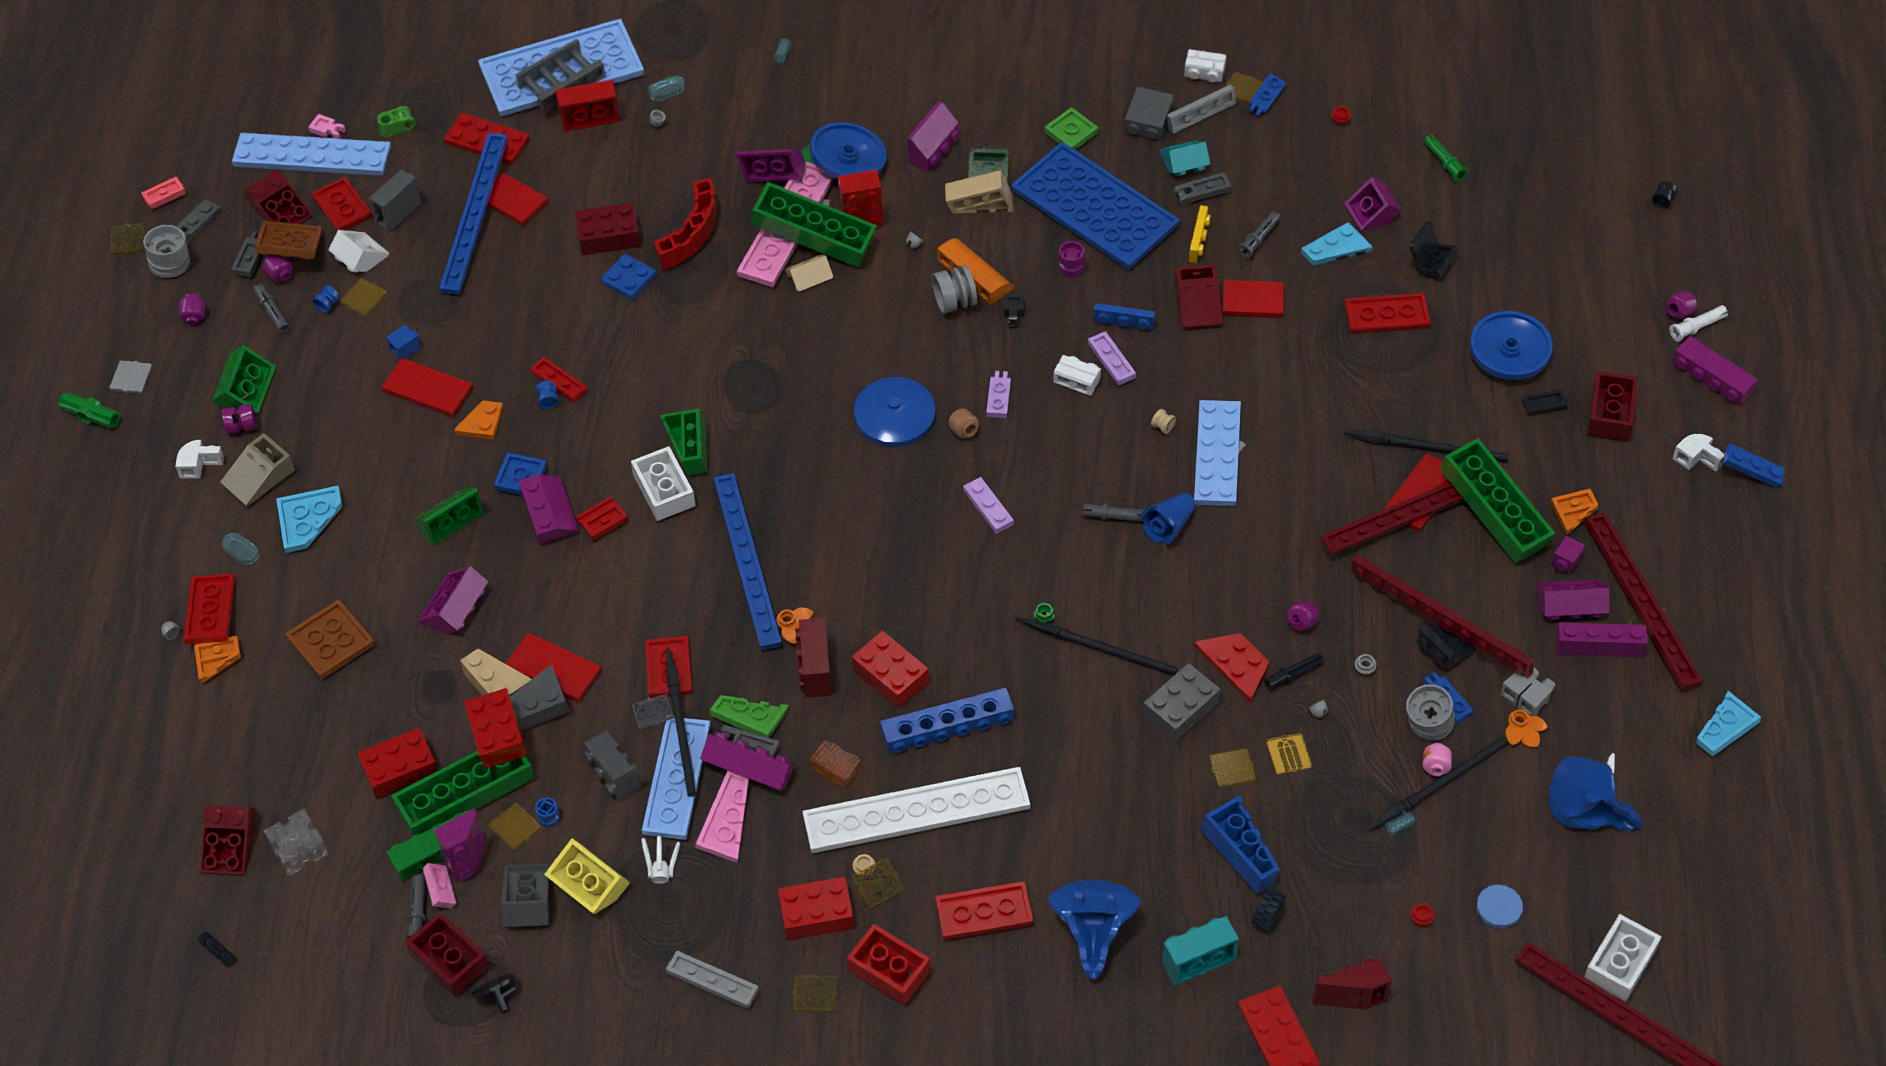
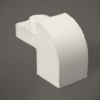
(1698, 448)
(194, 456)

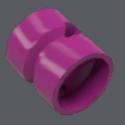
(1071, 259)
(246, 418)

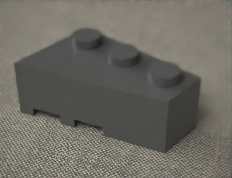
(539, 700)
(612, 766)

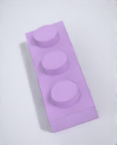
(1111, 358)
(988, 505)

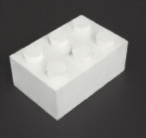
(663, 483)
(1622, 957)

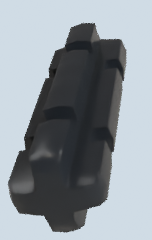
(216, 949)

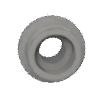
(1367, 660)

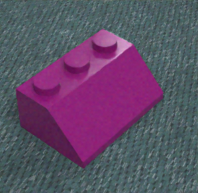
(932, 137)
(771, 164)
(548, 507)
(1573, 598)
(453, 600)
(461, 845)

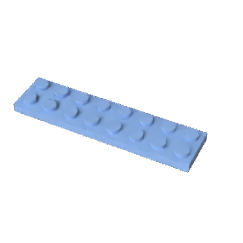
(311, 154)

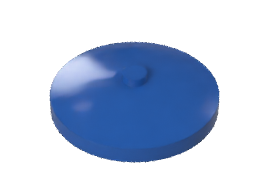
(847, 149)
(1511, 345)
(894, 412)

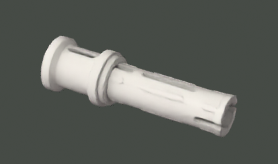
(1691, 325)

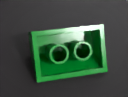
(244, 380)
(450, 515)

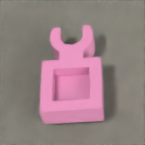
(324, 126)

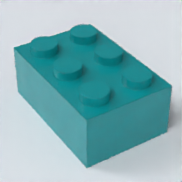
(1200, 950)

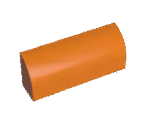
(989, 283)

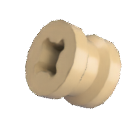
(1163, 421)

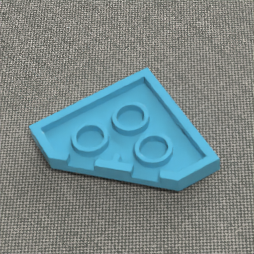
(306, 515)

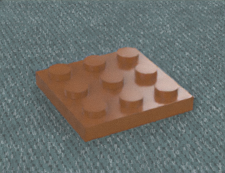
(288, 240)
(330, 639)

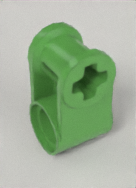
(394, 122)

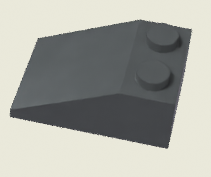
(525, 895)

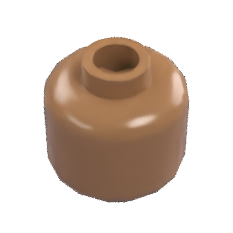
(963, 423)

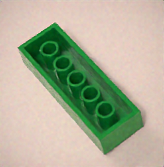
(813, 224)
(1497, 500)
(457, 789)

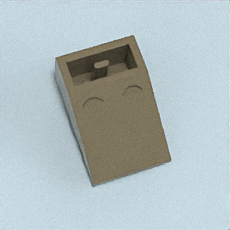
(257, 470)

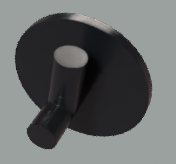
(494, 987)

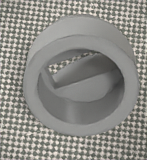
(657, 118)
(913, 241)
(170, 630)
(1318, 709)

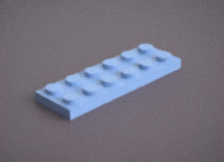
(1217, 453)
(668, 805)

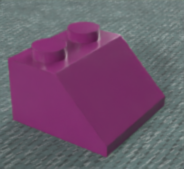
(1372, 205)

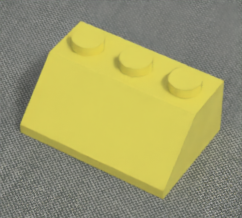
(586, 877)

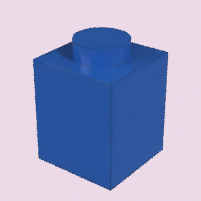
(403, 342)

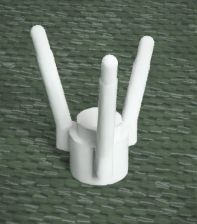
(659, 871)

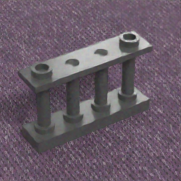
(547, 99)

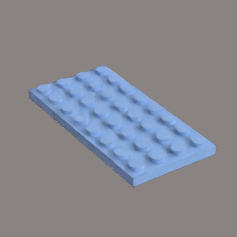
(601, 42)

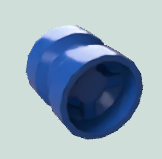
(326, 298)
(547, 395)
(547, 812)

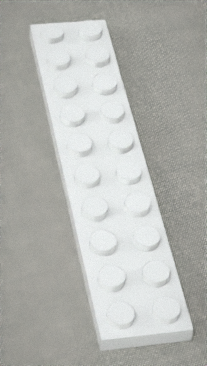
(916, 810)

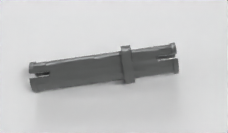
(263, 295)
(1112, 512)
(416, 914)

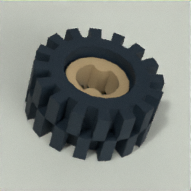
(1269, 909)

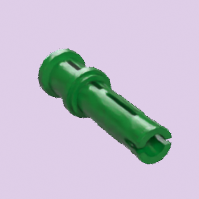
(1450, 163)

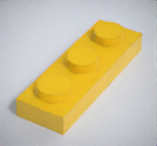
(1199, 234)

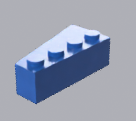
(1241, 844)

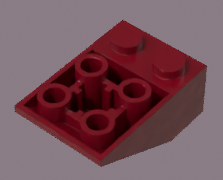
(276, 200)
(1198, 296)
(226, 839)
(1354, 987)

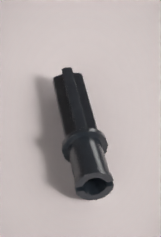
(1286, 674)

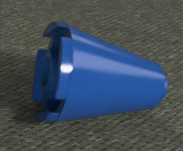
(1167, 517)

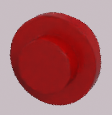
(1341, 115)
(1422, 914)

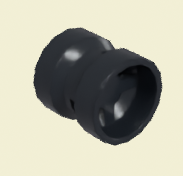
(1665, 193)

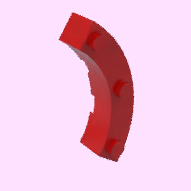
(696, 229)

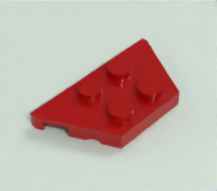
(1236, 661)

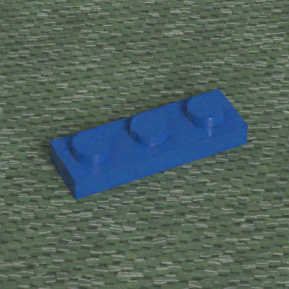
(1124, 316)
(1753, 466)

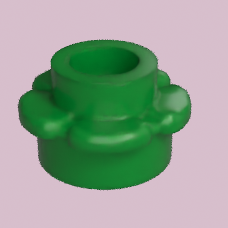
(1044, 608)

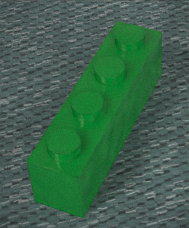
(416, 852)

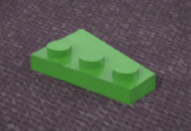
(749, 716)

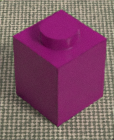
(1568, 555)

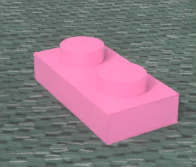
(439, 886)

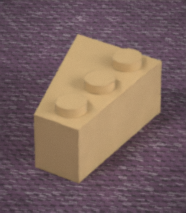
(979, 193)
(490, 674)

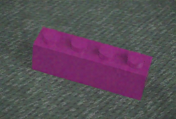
(1714, 371)
(1601, 639)
(747, 761)

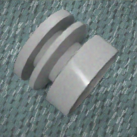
(166, 251)
(950, 290)
(1429, 701)

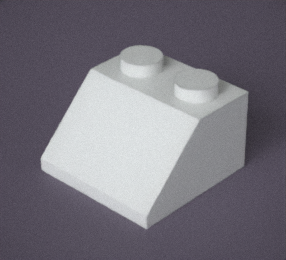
(357, 250)

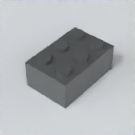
(1181, 702)

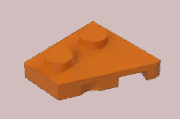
(481, 421)
(1574, 508)
(215, 657)

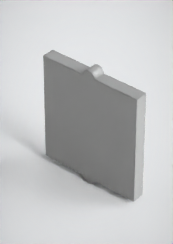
(131, 377)

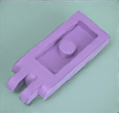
(998, 395)

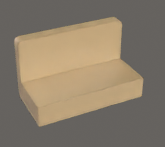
(810, 272)

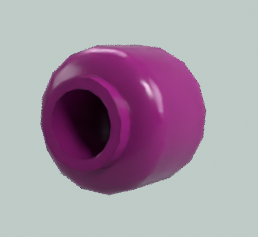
(277, 268)
(1681, 304)
(192, 309)
(1302, 615)

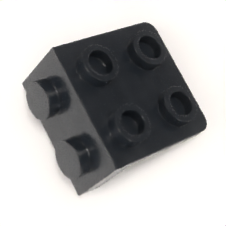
(1430, 255)
(1444, 646)

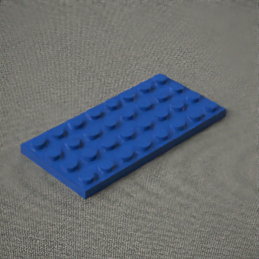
(1095, 205)

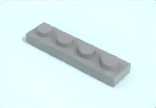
(1201, 109)
(712, 979)

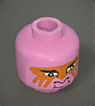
(1437, 759)

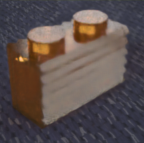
(835, 764)

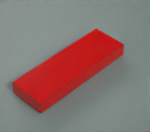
(565, 383)

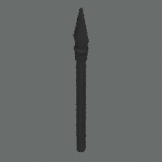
(1377, 437)
(1068, 635)
(674, 690)
(1406, 804)

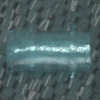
(783, 47)
(1400, 823)

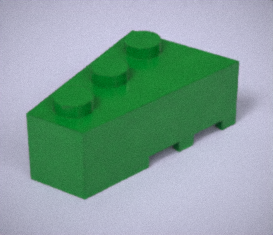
(688, 436)

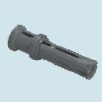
(1248, 244)

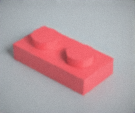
(163, 193)

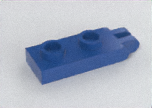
(1266, 94)
(1461, 708)

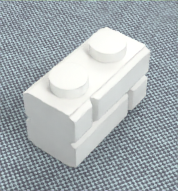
(1205, 65)
(1077, 375)

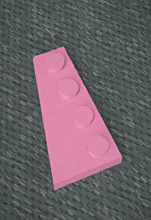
(724, 823)

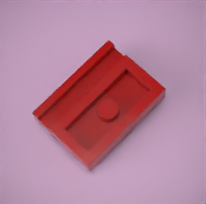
(602, 518)

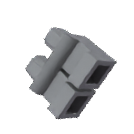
(1527, 692)

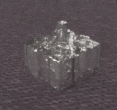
(296, 842)

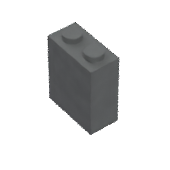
(1148, 113)
(395, 200)

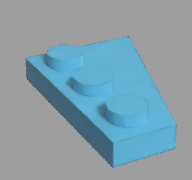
(1336, 244)
(1728, 724)

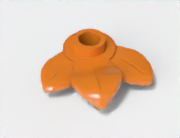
(788, 628)
(1524, 732)

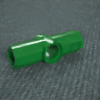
(89, 410)

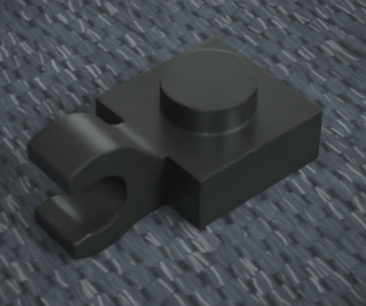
(1013, 306)

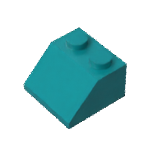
(1185, 157)

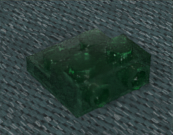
(988, 160)

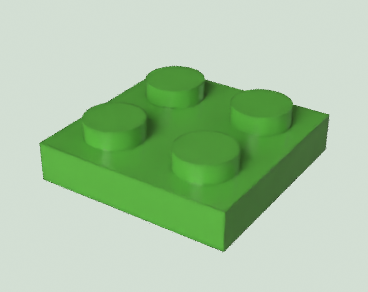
(1071, 129)

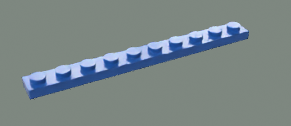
(473, 214)
(747, 562)

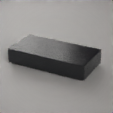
(1544, 402)

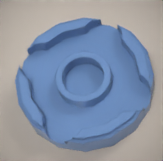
(1499, 906)

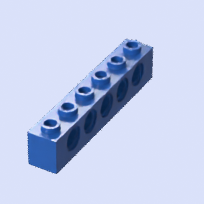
(954, 712)

